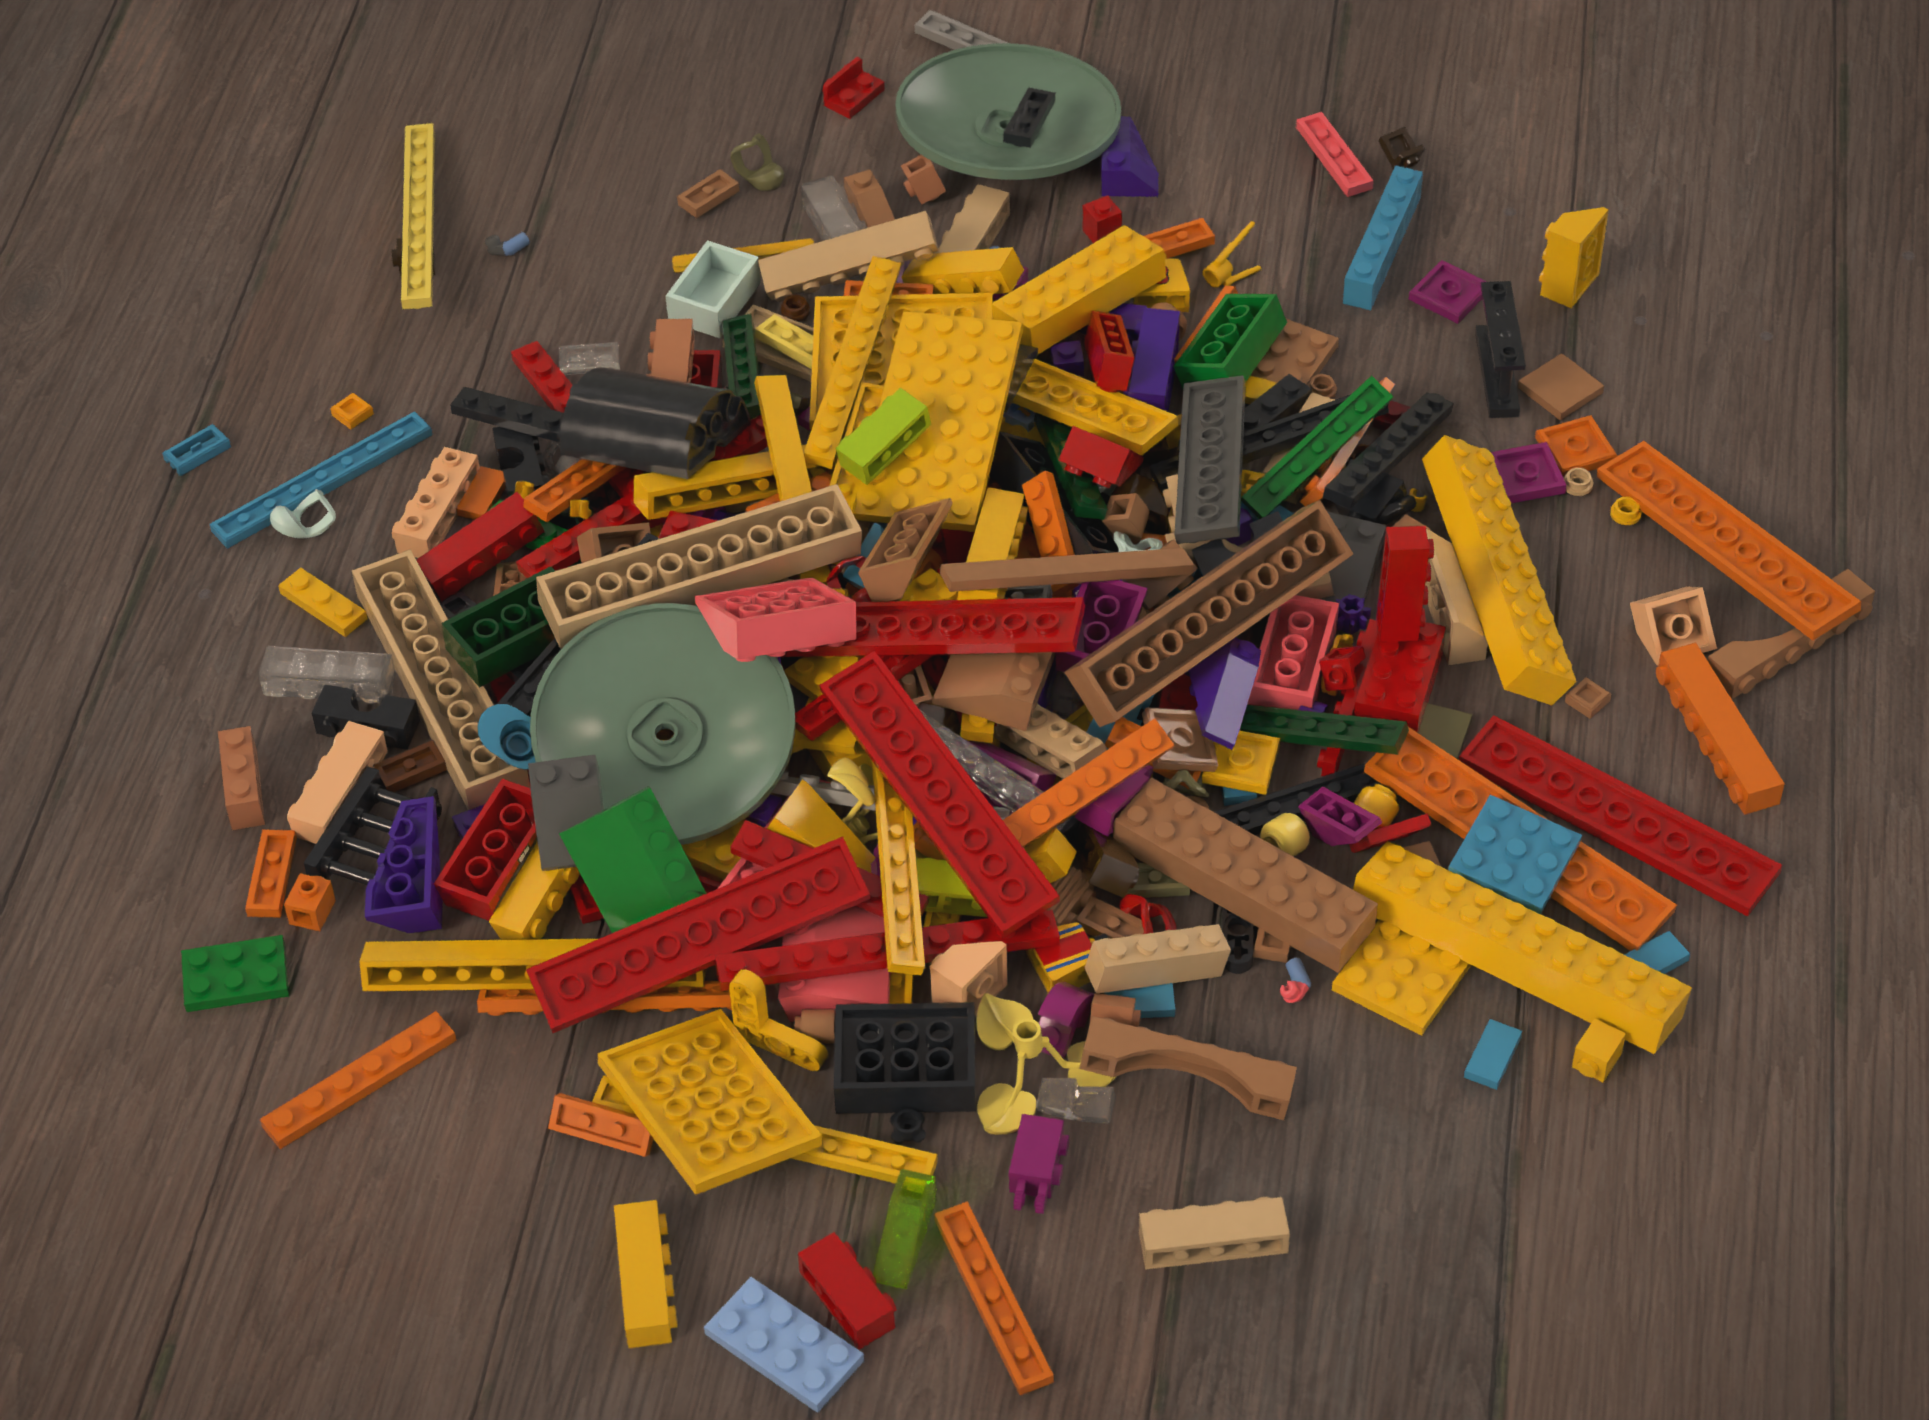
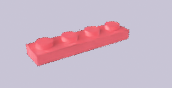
(1334, 154)

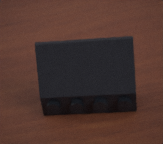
(904, 1058)

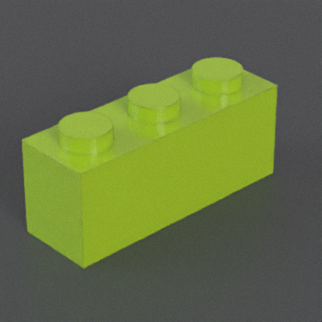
(883, 436)

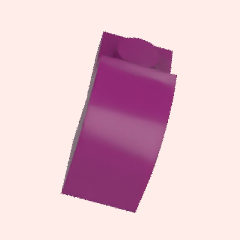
(1062, 1013)

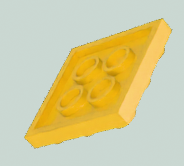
(1400, 977)

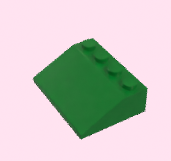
(632, 861)

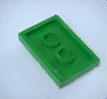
(234, 973)

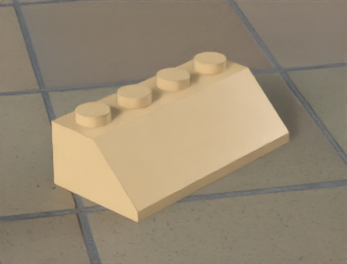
(1453, 606)

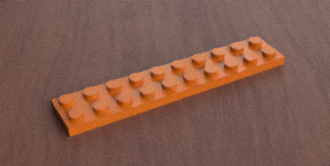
(1730, 540)
(1590, 884)

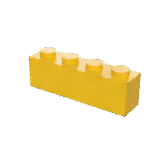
(967, 271)
(532, 900)
(643, 1275)

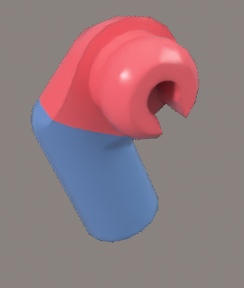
(1299, 982)

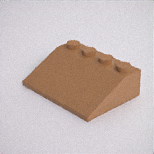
(995, 685)

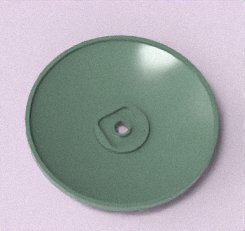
(965, 98)
(659, 672)

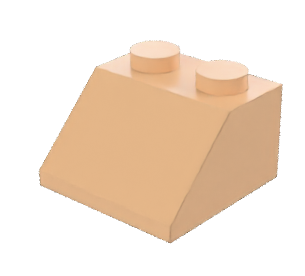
(1673, 621)
(969, 972)

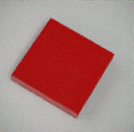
(1392, 833)

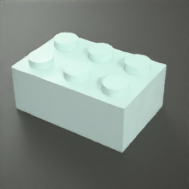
(714, 287)

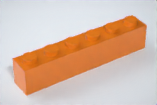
(1720, 729)

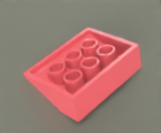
(778, 618)
(829, 991)

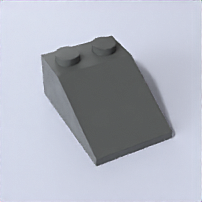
(1358, 571)
(562, 796)

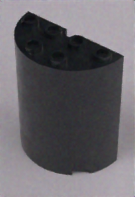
(648, 422)

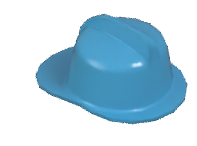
(507, 734)

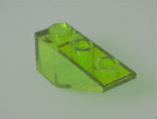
(905, 1228)

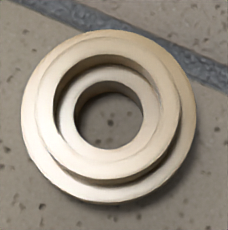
(1578, 482)

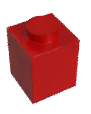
(1101, 218)

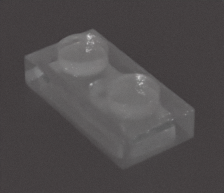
(585, 357)

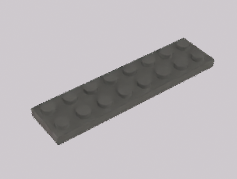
(1210, 460)

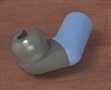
(508, 247)

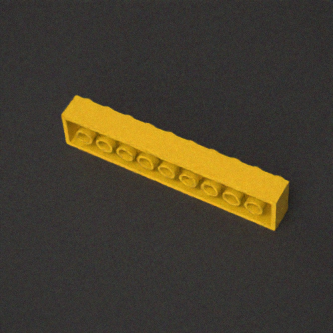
(1498, 571)
(1523, 946)

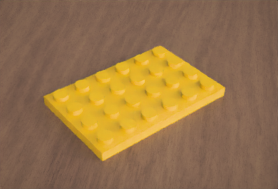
(709, 1101)

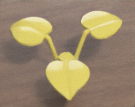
(857, 780)
(999, 1025)

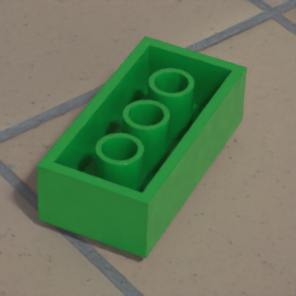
(1232, 338)

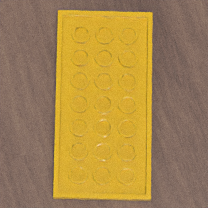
(964, 379)

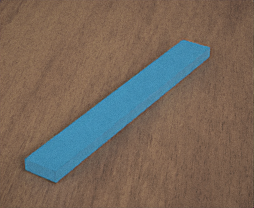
(324, 477)

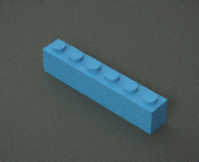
(1382, 238)

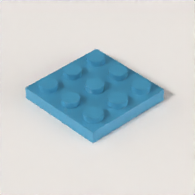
(1515, 853)

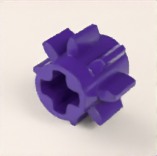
(1352, 614)

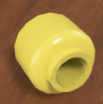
(1287, 833)

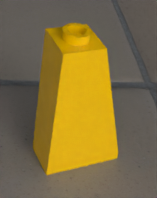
(813, 823)

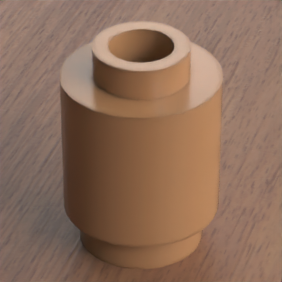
(817, 1024)

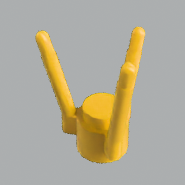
(1220, 269)

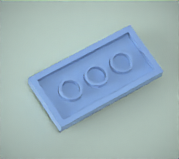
(784, 1344)

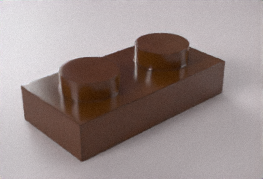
(411, 766)

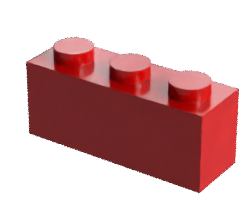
(847, 1290)

